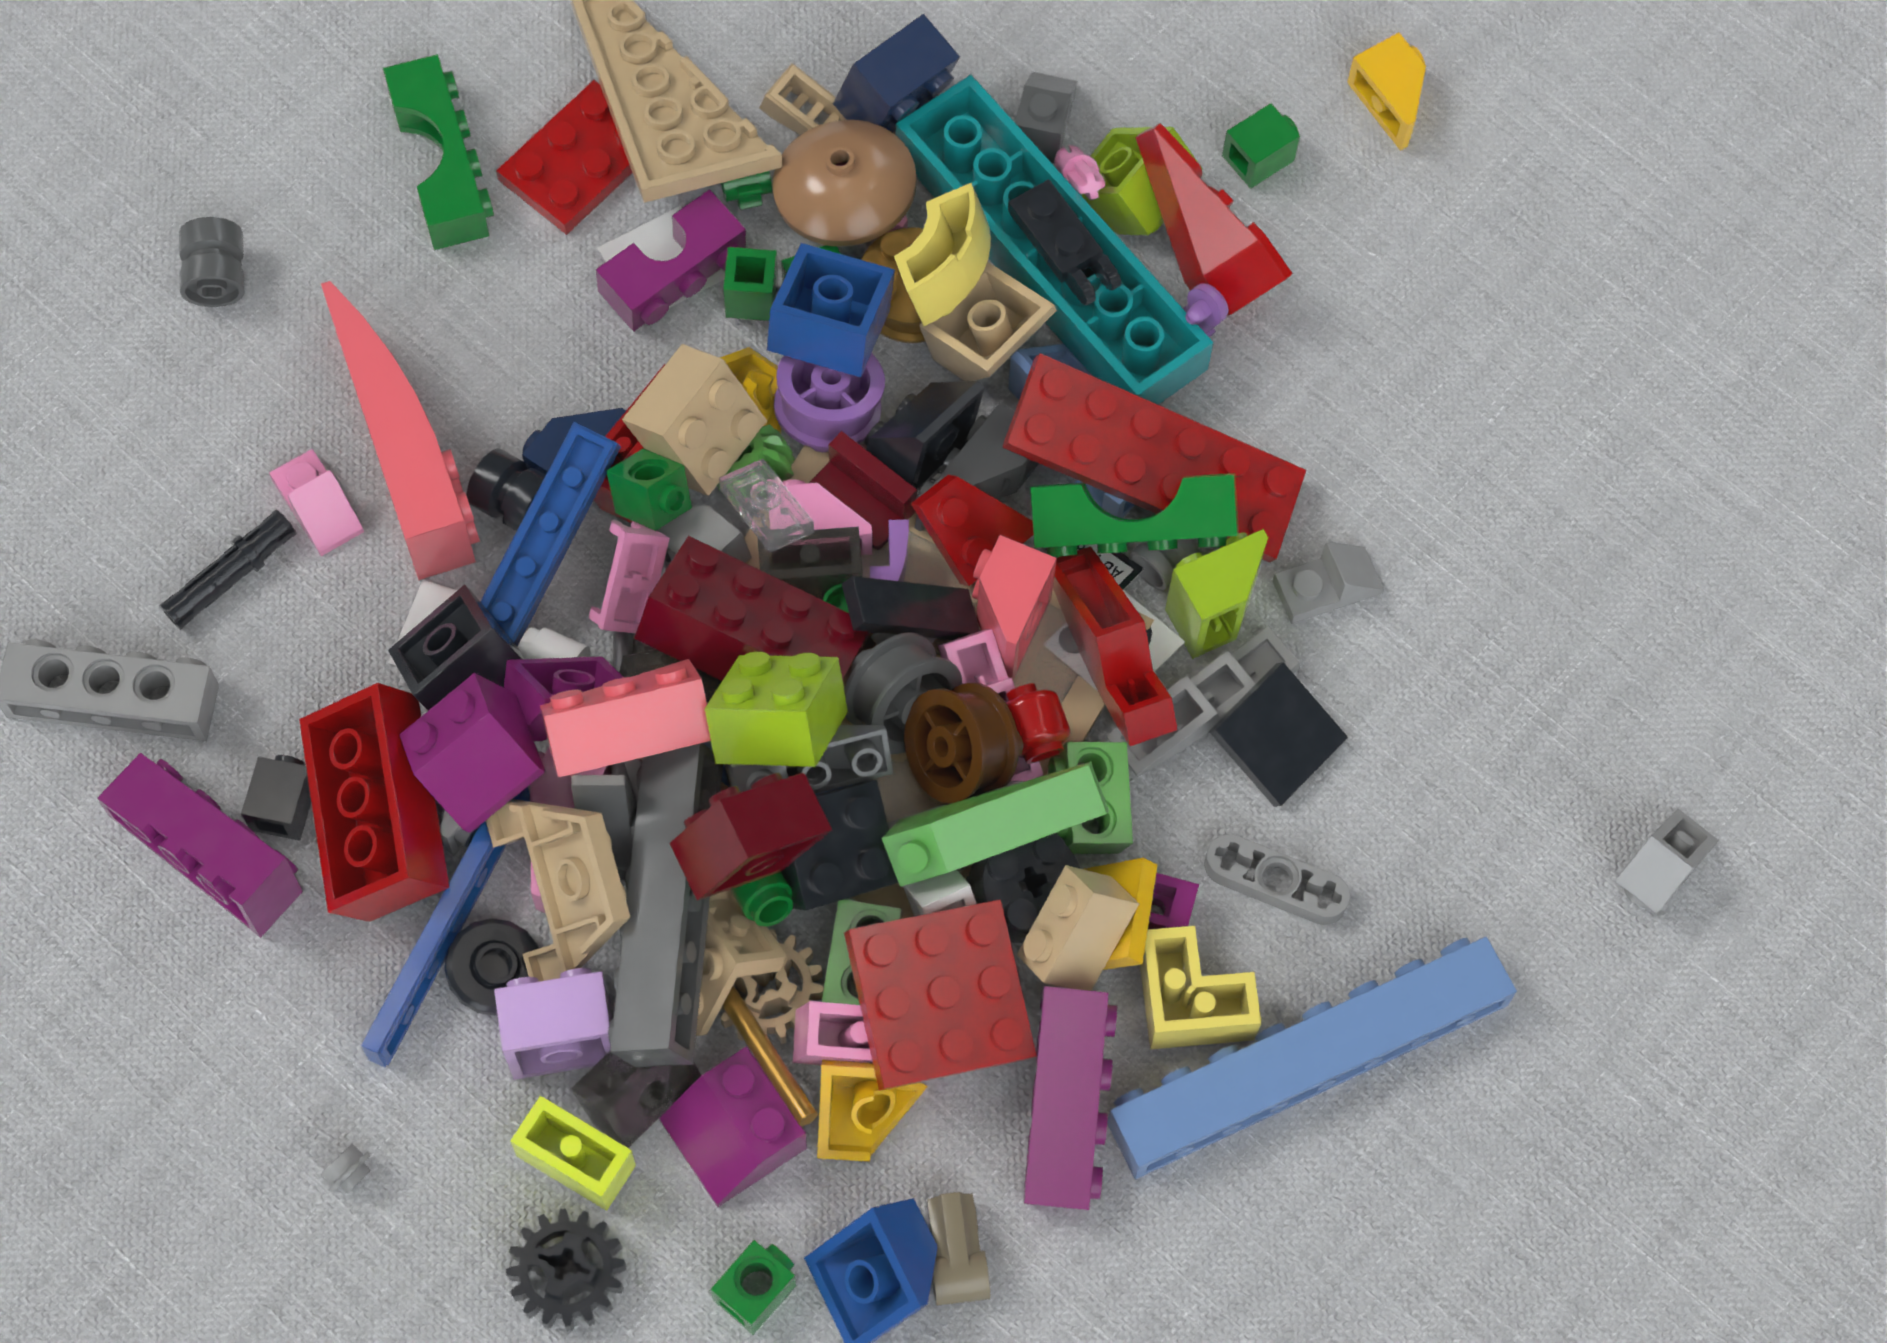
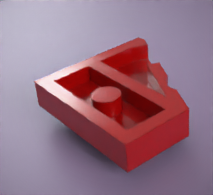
(967, 522)

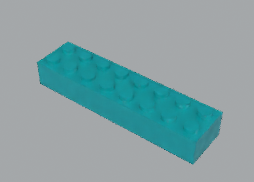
(1126, 335)

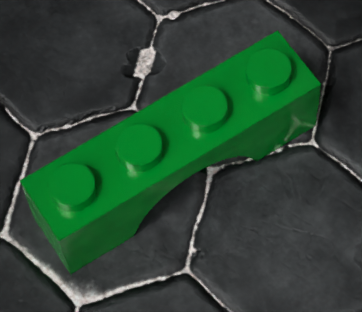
(424, 107)
(1071, 517)

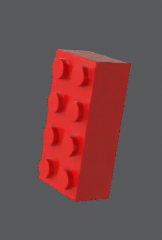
(368, 807)

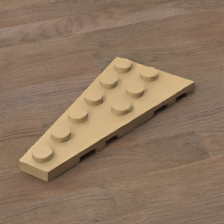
(665, 108)

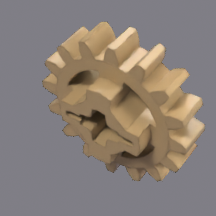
(786, 997)

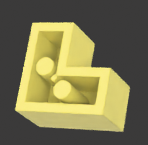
(1191, 1007)

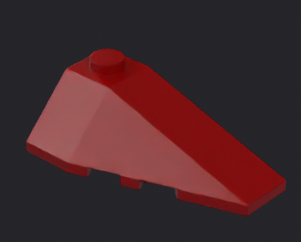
(1203, 230)

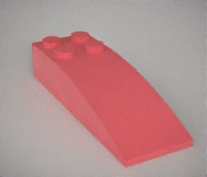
(417, 473)

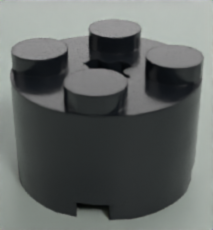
(1033, 863)

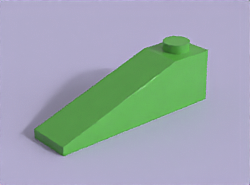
(992, 823)

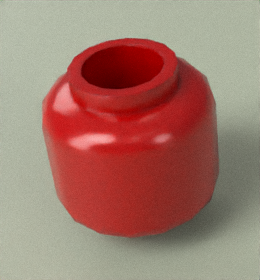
(1039, 721)

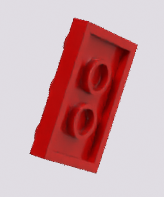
(569, 161)

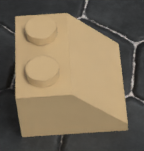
(986, 325)

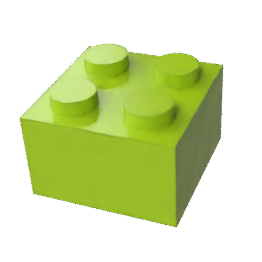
(776, 710)

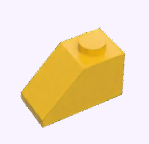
(1390, 85)

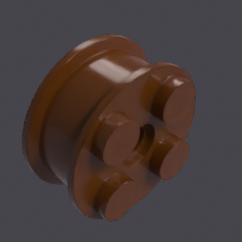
(961, 742)

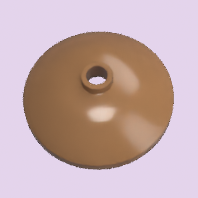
(847, 201)

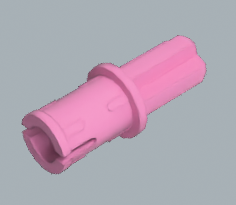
(1080, 171)

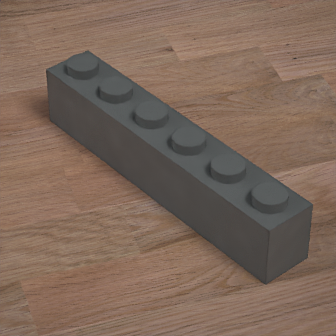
(667, 925)

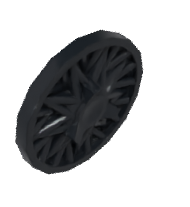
(486, 959)

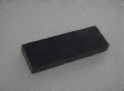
(909, 608)

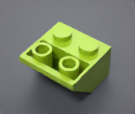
(1213, 592)

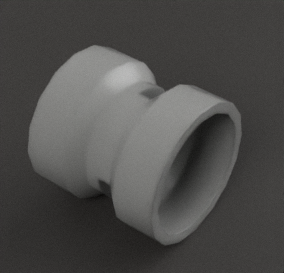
(1159, 564)

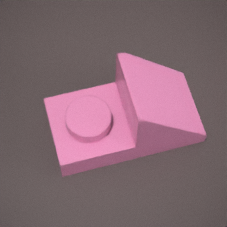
(317, 502)

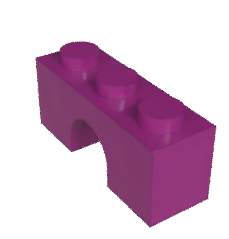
(645, 287)

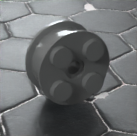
(891, 679)

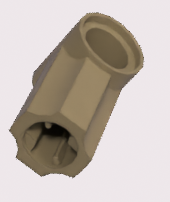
(959, 1265)

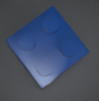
(830, 310)

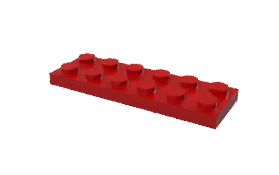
(1143, 448)

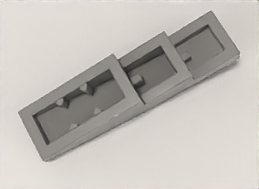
(1208, 697)

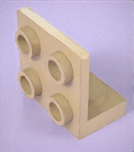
(732, 950)

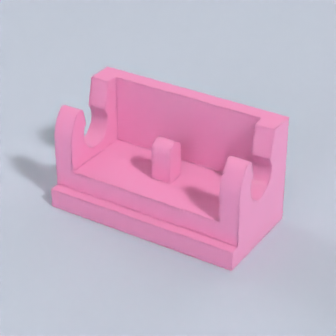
(632, 576)

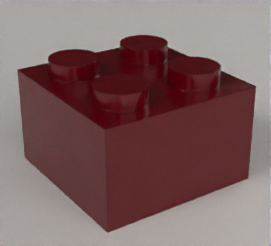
(749, 834)

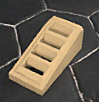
(807, 90)

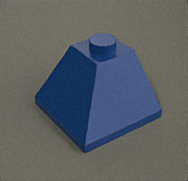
(876, 1270)

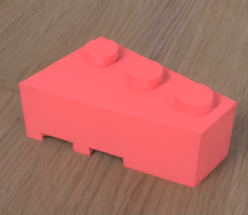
(626, 719)

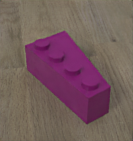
(202, 842)
(1067, 1098)

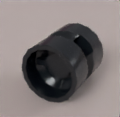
(503, 487)

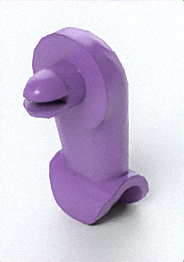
(1206, 308)

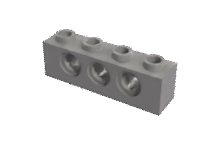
(181, 713)

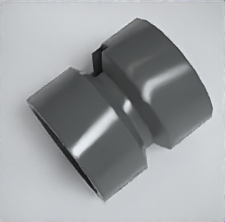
(211, 262)

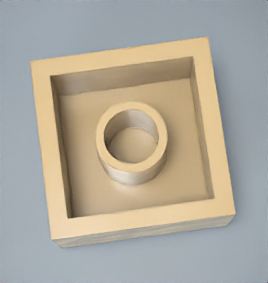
(696, 417)

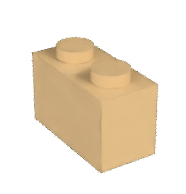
(1077, 929)

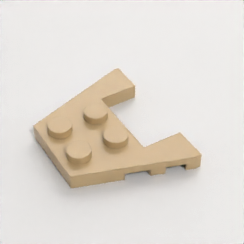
(574, 878)

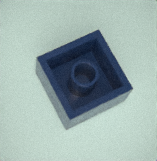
(898, 76)

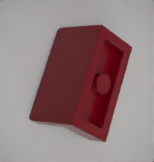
(866, 486)

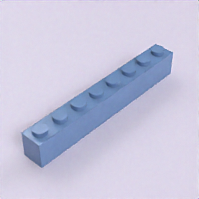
(1309, 1056)

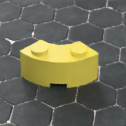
(947, 255)

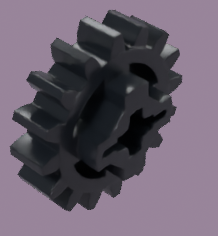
(573, 1247)

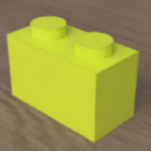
(573, 1153)

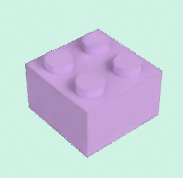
(554, 1022)

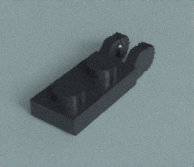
(1062, 240)

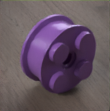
(821, 402)

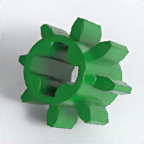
(748, 190)

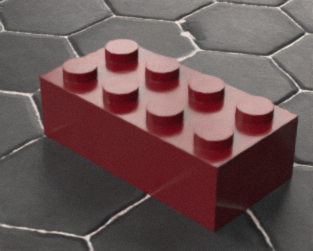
(723, 608)

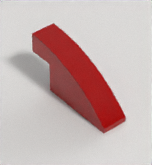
(1113, 646)

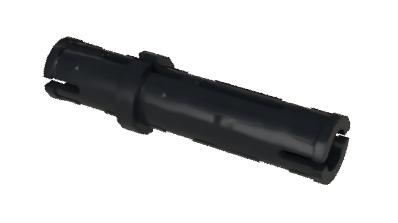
(229, 568)

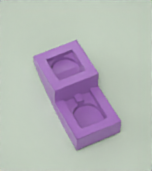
(898, 553)

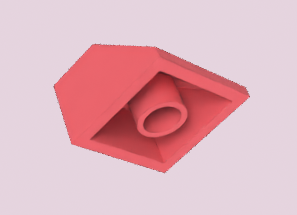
(1013, 596)

